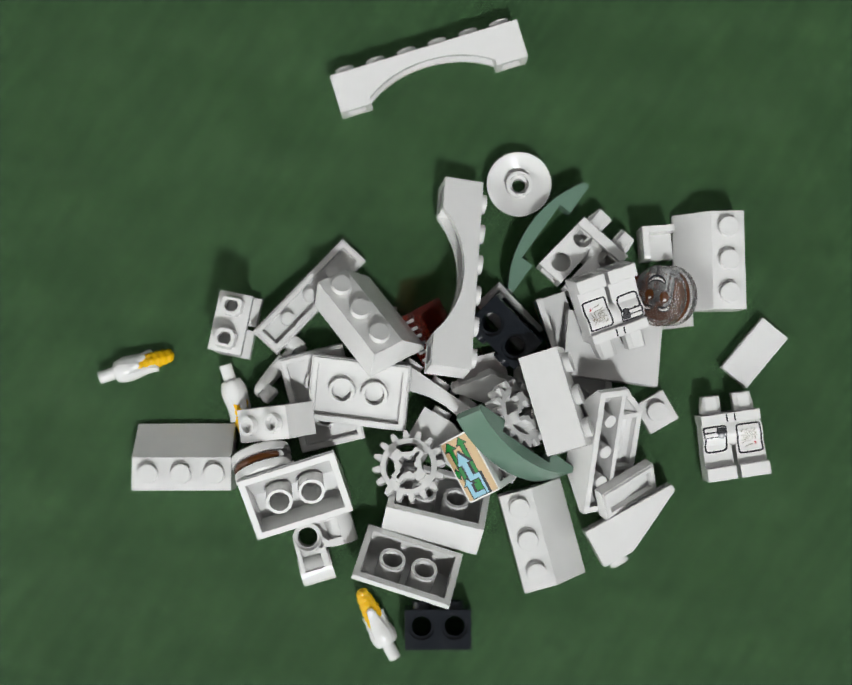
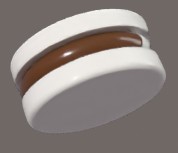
(260, 458)

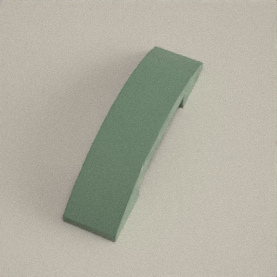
(564, 203)
(487, 434)

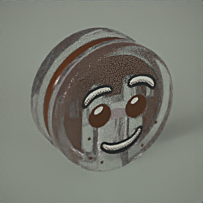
(667, 295)

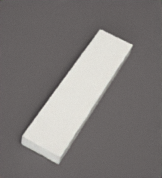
(299, 304)

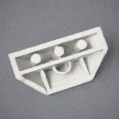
(613, 448)

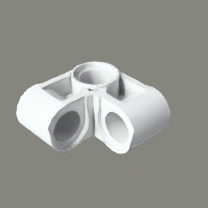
(315, 559)

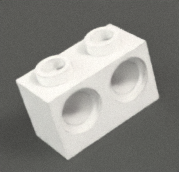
(276, 422)

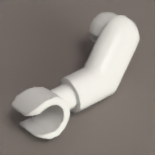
(264, 386)

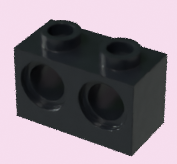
(512, 324)
(438, 636)

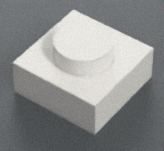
(657, 412)

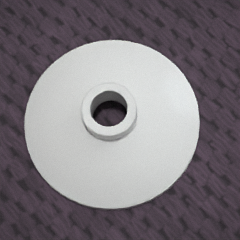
(523, 168)

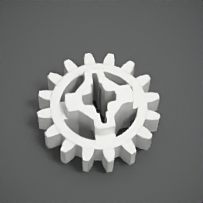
(514, 405)
(419, 454)

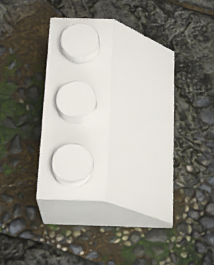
(713, 253)
(365, 321)
(556, 400)
(184, 457)
(295, 494)
(443, 518)
(541, 535)
(407, 566)

